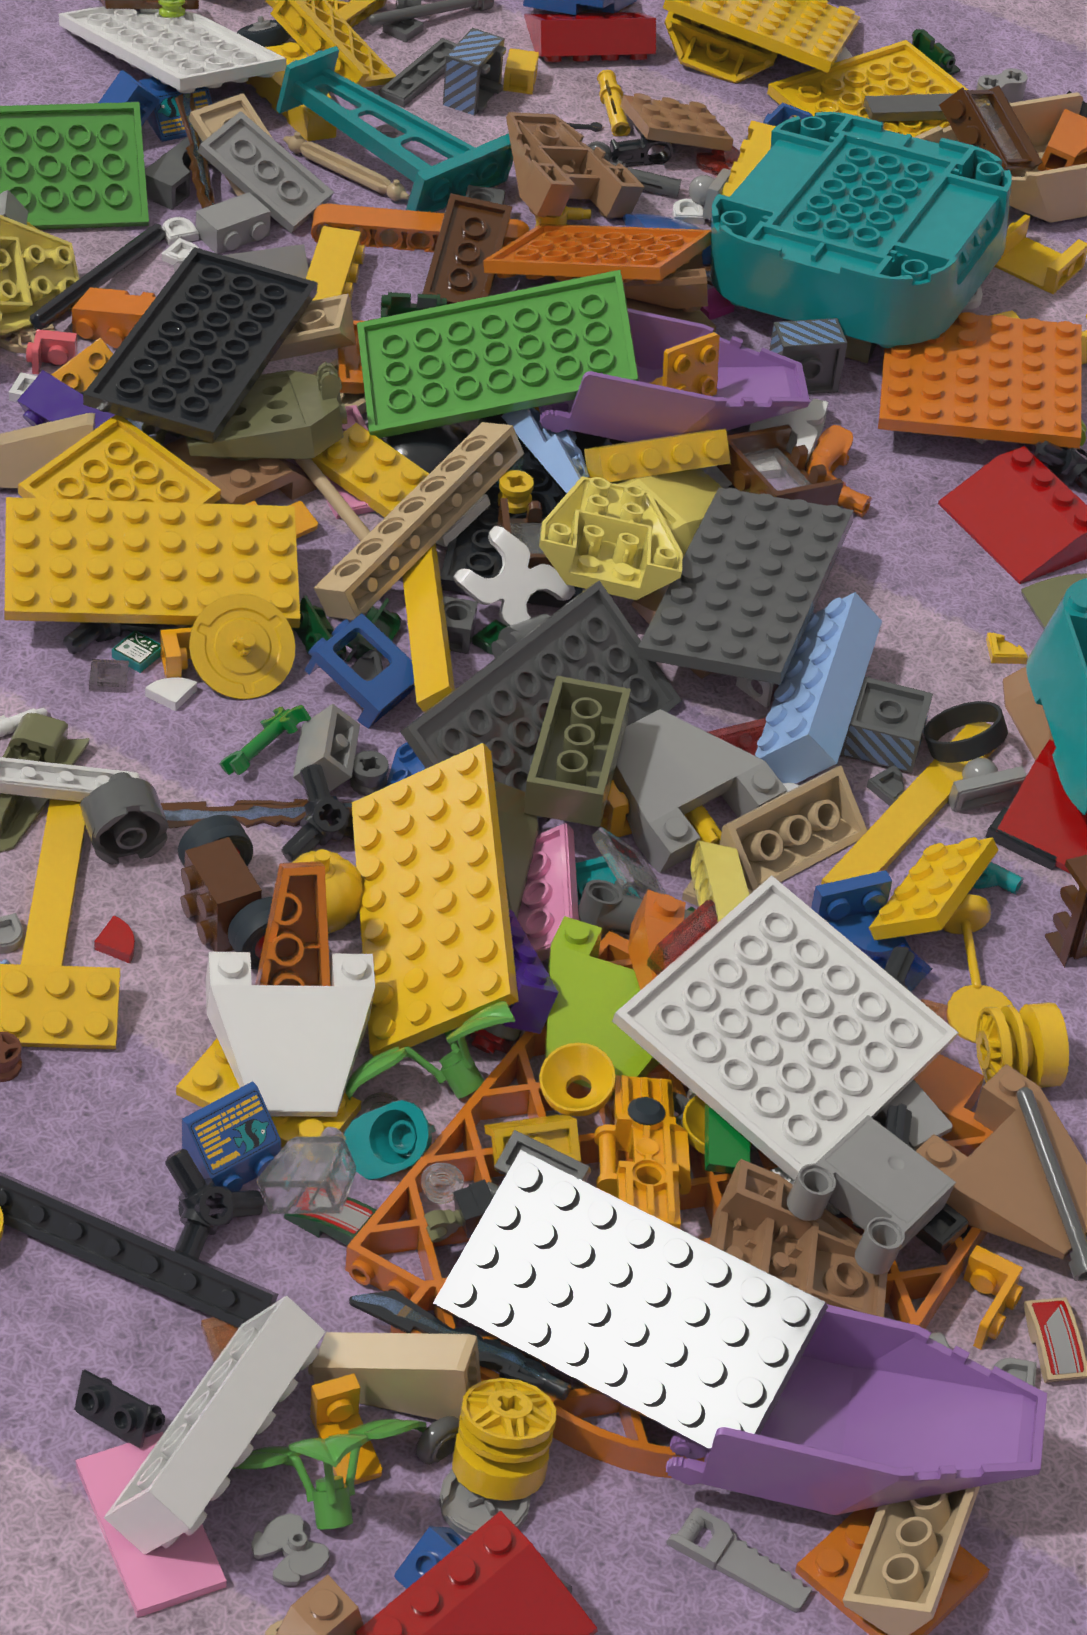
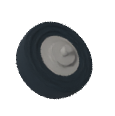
(265, 32)

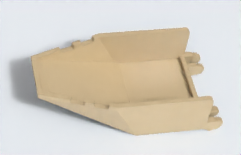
(1049, 193)

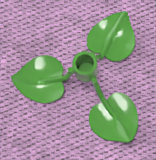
(457, 1066)
(331, 1495)

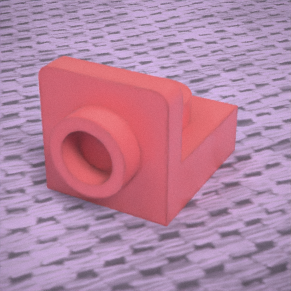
(52, 348)

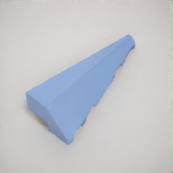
(553, 450)

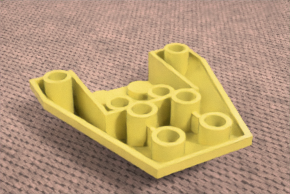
(32, 272)
(681, 499)
(611, 537)

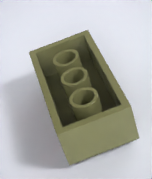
(577, 751)

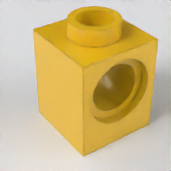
(521, 71)

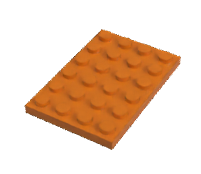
(594, 250)

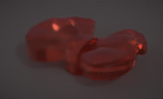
(716, 160)

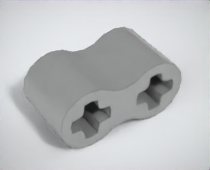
(1010, 81)

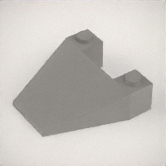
(673, 769)

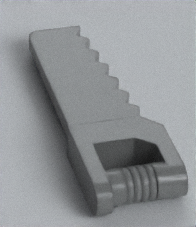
(737, 1560)

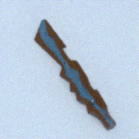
(199, 164)
(244, 811)

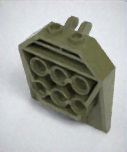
(282, 418)

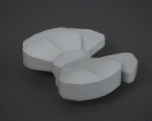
(302, 1558)

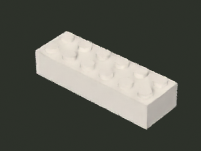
(216, 1427)

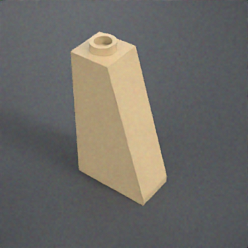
(33, 447)
(403, 1370)

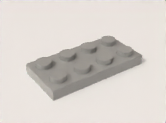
(266, 171)

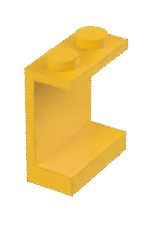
(1037, 262)

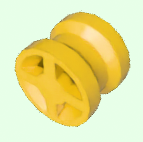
(517, 488)

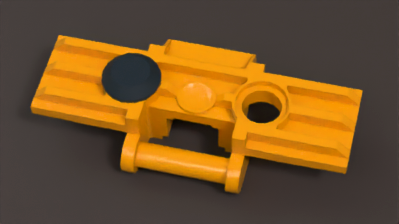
(655, 1142)

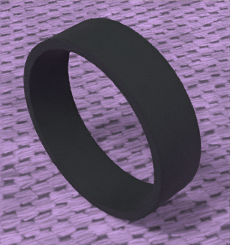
(971, 747)

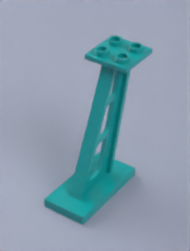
(487, 165)

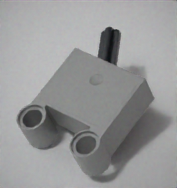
(877, 1185)

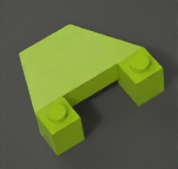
(589, 998)

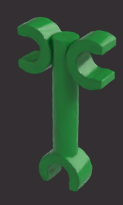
(273, 727)

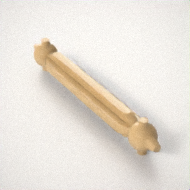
(346, 167)

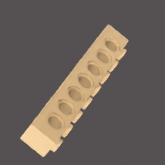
(419, 521)

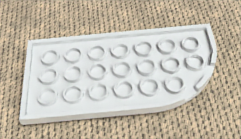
(177, 50)

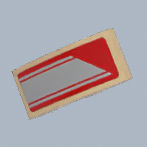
(1057, 1339)

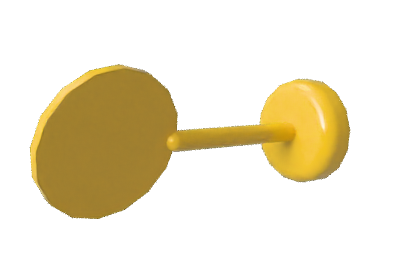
(970, 1000)

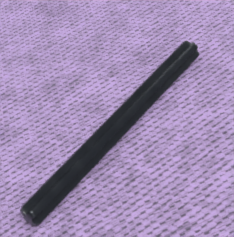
(98, 276)

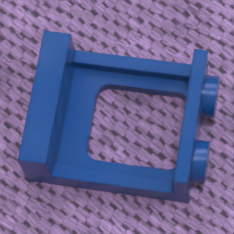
(381, 692)

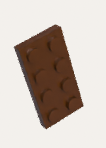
(467, 236)

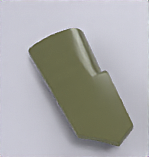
(40, 740)

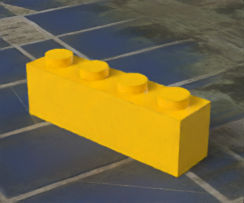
(336, 262)
(658, 455)

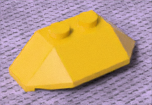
(716, 51)

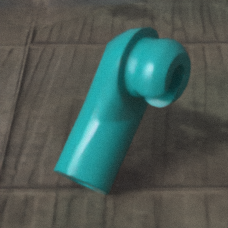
(998, 876)

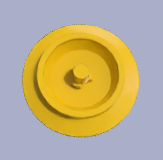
(242, 646)

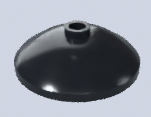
(428, 446)

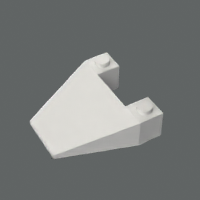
(291, 1038)

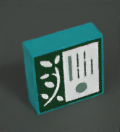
(138, 650)

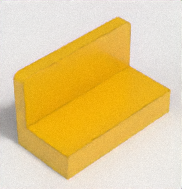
(554, 1131)

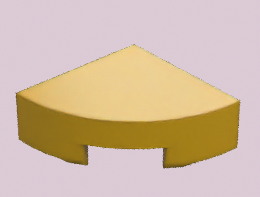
(1004, 651)

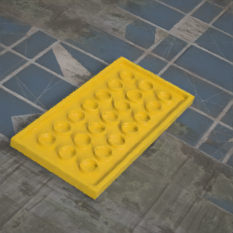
(144, 559)
(434, 900)

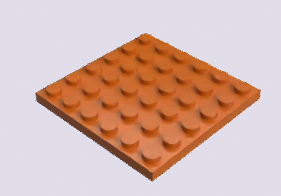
(988, 382)

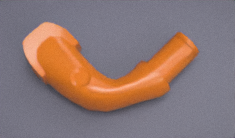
(833, 451)

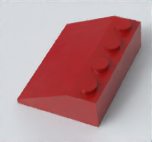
(592, 35)
(1021, 515)
(1045, 814)
(485, 1588)

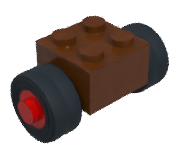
(221, 887)

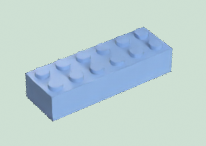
(819, 691)

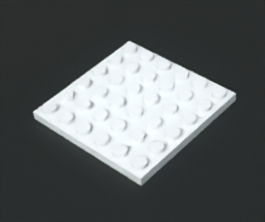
(784, 1027)

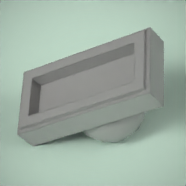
(705, 189)
(984, 785)

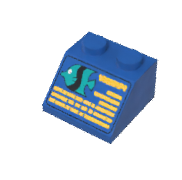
(166, 116)
(232, 1138)

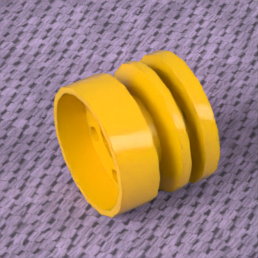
(1025, 1040)
(504, 1439)

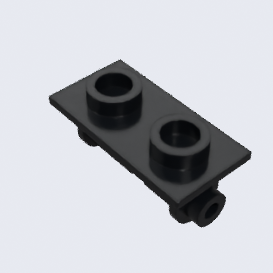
(116, 1409)

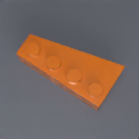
(108, 314)
(297, 929)

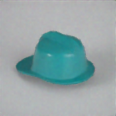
(388, 1139)

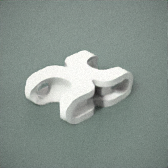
(805, 424)
(514, 581)

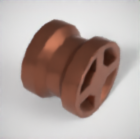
(9, 1056)

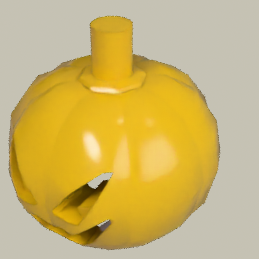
(342, 887)

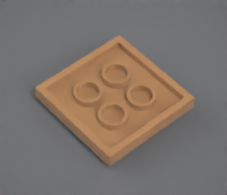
(676, 122)

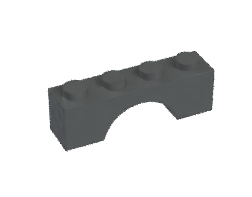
(170, 176)

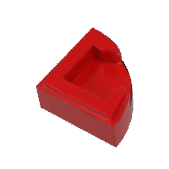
(116, 940)

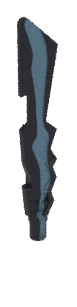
(507, 1361)

